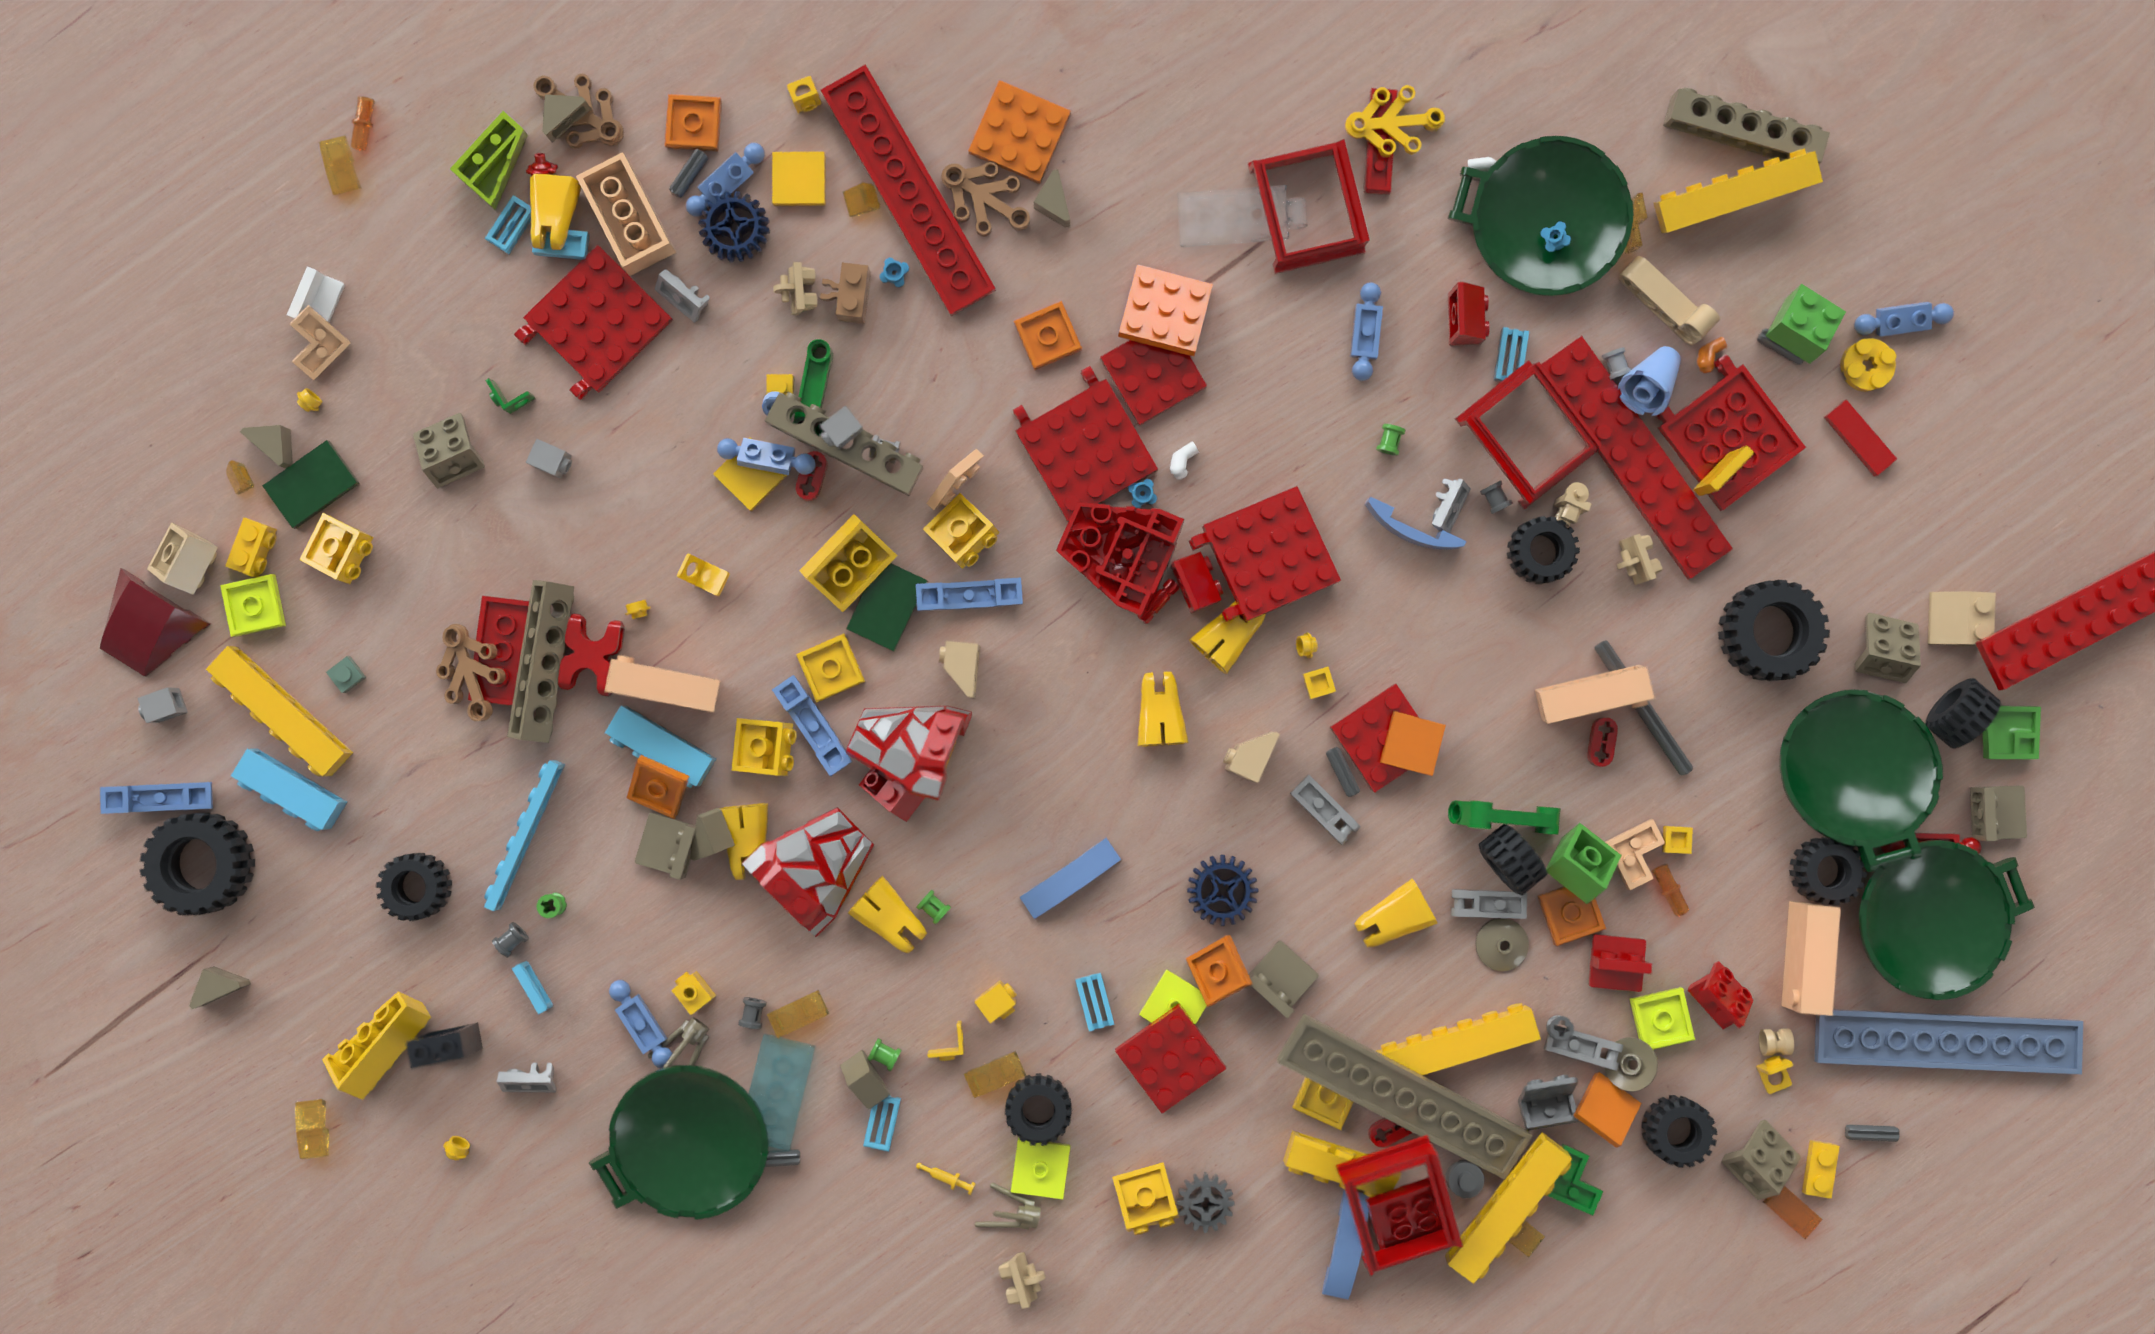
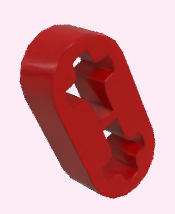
(817, 480)
(1596, 740)
(1391, 1136)

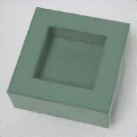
(346, 674)

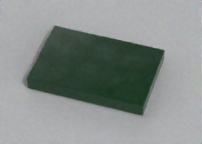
(311, 484)
(886, 607)

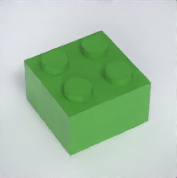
(1805, 323)
(1583, 863)

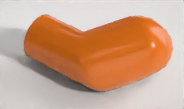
(1707, 354)

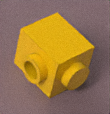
(692, 991)
(997, 1001)

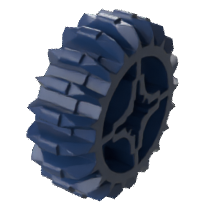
(745, 225)
(1212, 896)

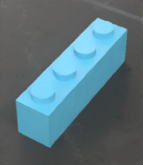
(659, 744)
(288, 789)

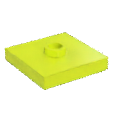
(253, 605)
(1169, 993)
(1662, 1018)
(1040, 1169)

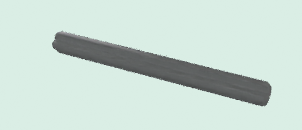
(1649, 715)

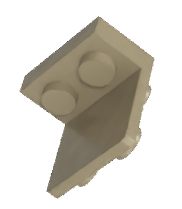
(447, 451)
(1890, 648)
(1998, 812)
(666, 845)
(1282, 978)
(1763, 1162)

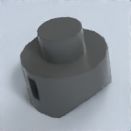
(1465, 1179)

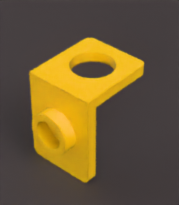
(806, 101)
(705, 575)
(949, 1053)
(1771, 1066)

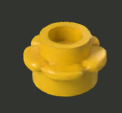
(308, 400)
(637, 609)
(1306, 645)
(456, 1148)

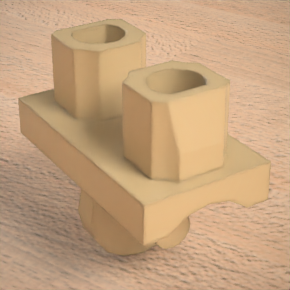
(797, 278)
(1572, 503)
(1637, 560)
(1025, 1280)

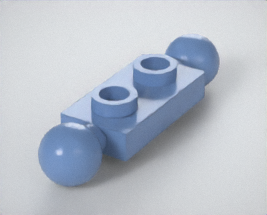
(725, 178)
(1904, 319)
(1366, 331)
(766, 456)
(640, 1023)

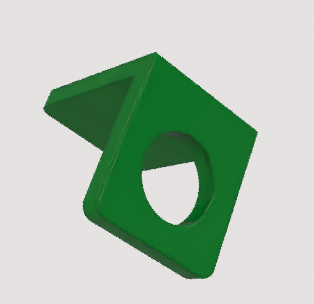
(499, 399)

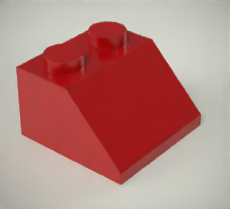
(1467, 314)
(1196, 581)

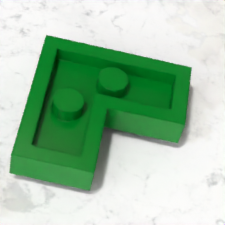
(1571, 1189)

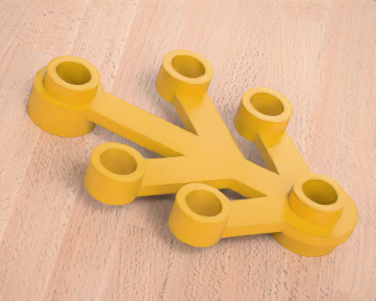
(1390, 122)

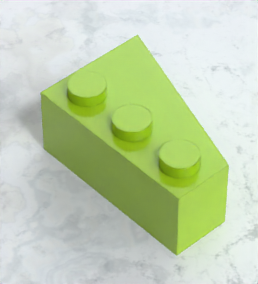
(491, 159)

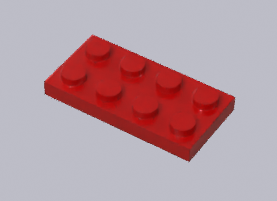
(503, 625)

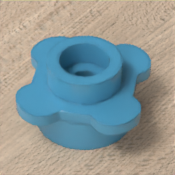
(1555, 244)
(890, 265)
(1149, 496)

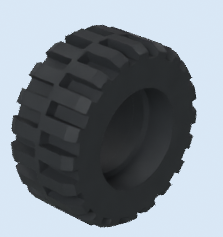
(1807, 630)
(163, 864)

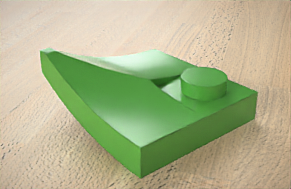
(2013, 733)

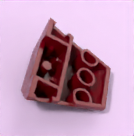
(145, 625)

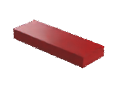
(1860, 438)

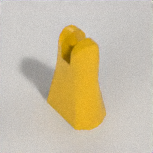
(552, 208)
(1224, 641)
(1160, 713)
(748, 831)
(887, 915)
(1397, 915)

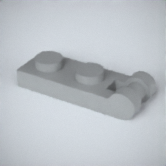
(1324, 808)
(1489, 904)
(1585, 1048)

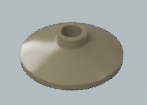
(1489, 942)
(1643, 1075)

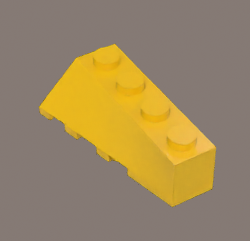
(376, 1045)
(1320, 1157)

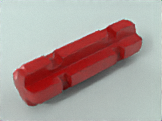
(1159, 600)

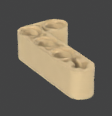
(1668, 302)

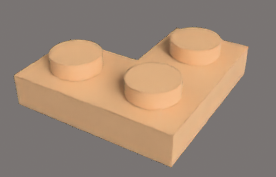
(324, 345)
(955, 479)
(1632, 846)

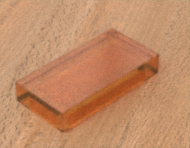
(1793, 1212)

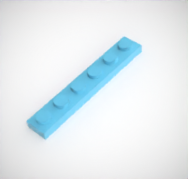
(527, 826)

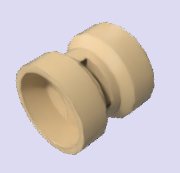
(1776, 1042)

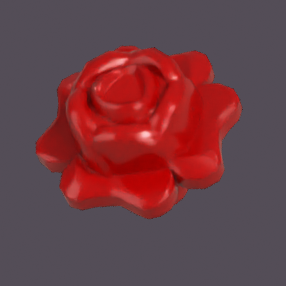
(541, 166)

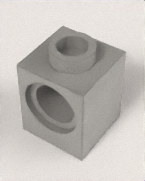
(840, 428)
(549, 459)
(161, 705)

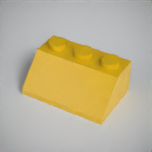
(848, 563)

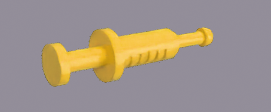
(947, 1178)

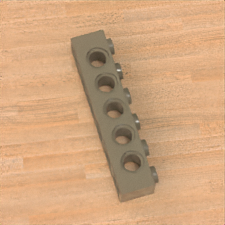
(1733, 133)
(902, 481)
(530, 669)

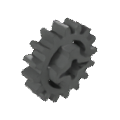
(1194, 1202)

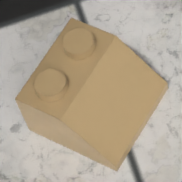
(182, 559)
(1960, 617)
(962, 664)
(1250, 757)

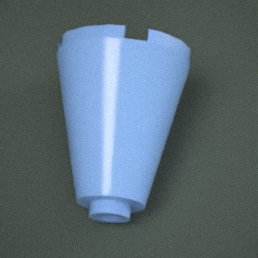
(1651, 382)

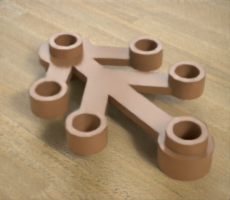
(601, 126)
(982, 194)
(466, 670)

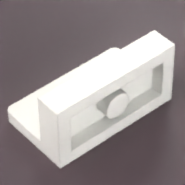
(317, 291)

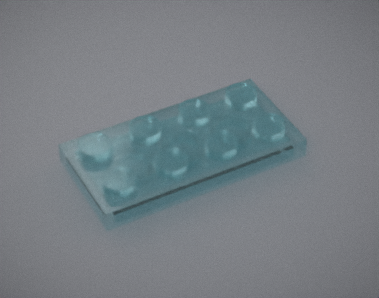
(780, 1085)

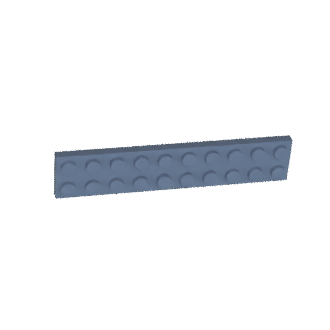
(1949, 1041)

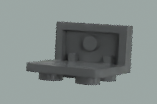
(1548, 1102)

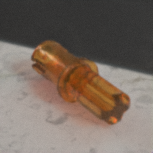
(362, 123)
(1671, 890)

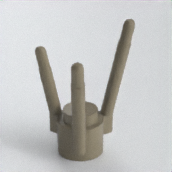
(694, 1032)
(1026, 1216)

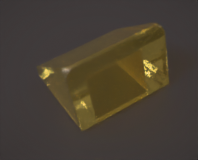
(861, 199)
(239, 477)

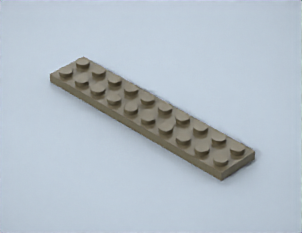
(1403, 1096)

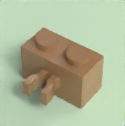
(851, 293)

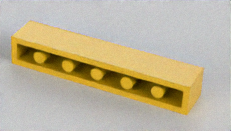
(1737, 191)
(279, 711)
(1465, 1041)
(1509, 1207)

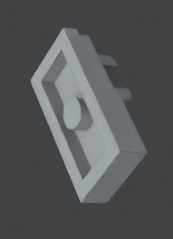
(680, 296)
(1451, 505)
(519, 1081)

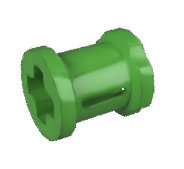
(1390, 439)
(543, 906)
(932, 912)
(884, 1054)

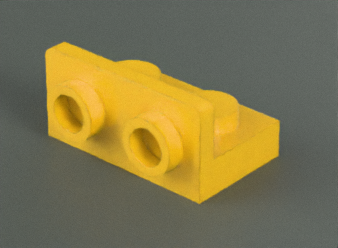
(251, 548)

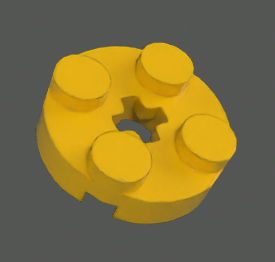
(1882, 358)

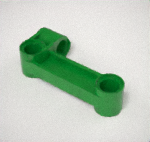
(814, 380)
(1481, 815)

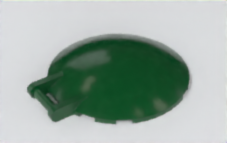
(1535, 189)
(1862, 772)
(1940, 919)
(685, 1143)

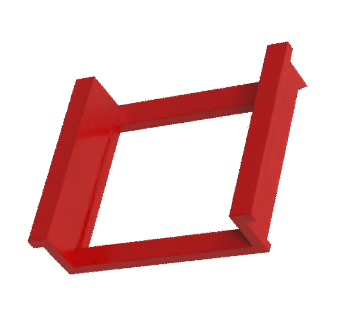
(1322, 253)
(1471, 418)
(1386, 1163)

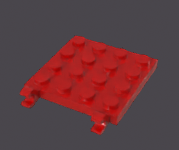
(595, 320)
(1725, 419)
(1085, 446)
(1269, 554)

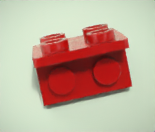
(1618, 963)
(1722, 996)

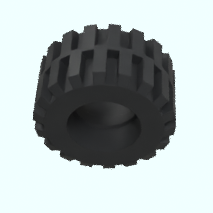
(1564, 546)
(1963, 713)
(1513, 859)
(1847, 878)
(392, 886)
(1033, 1131)
(1698, 1140)

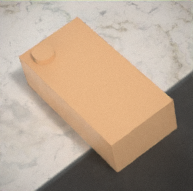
(626, 214)
(661, 685)
(1595, 694)
(1810, 958)

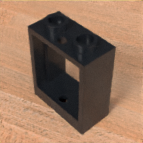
(444, 1044)

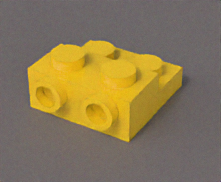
(962, 531)
(337, 549)
(763, 747)
(1146, 1198)

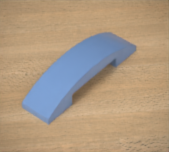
(1382, 513)
(969, 594)
(812, 725)
(156, 797)
(1070, 878)
(1345, 1253)

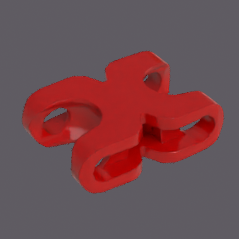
(589, 653)

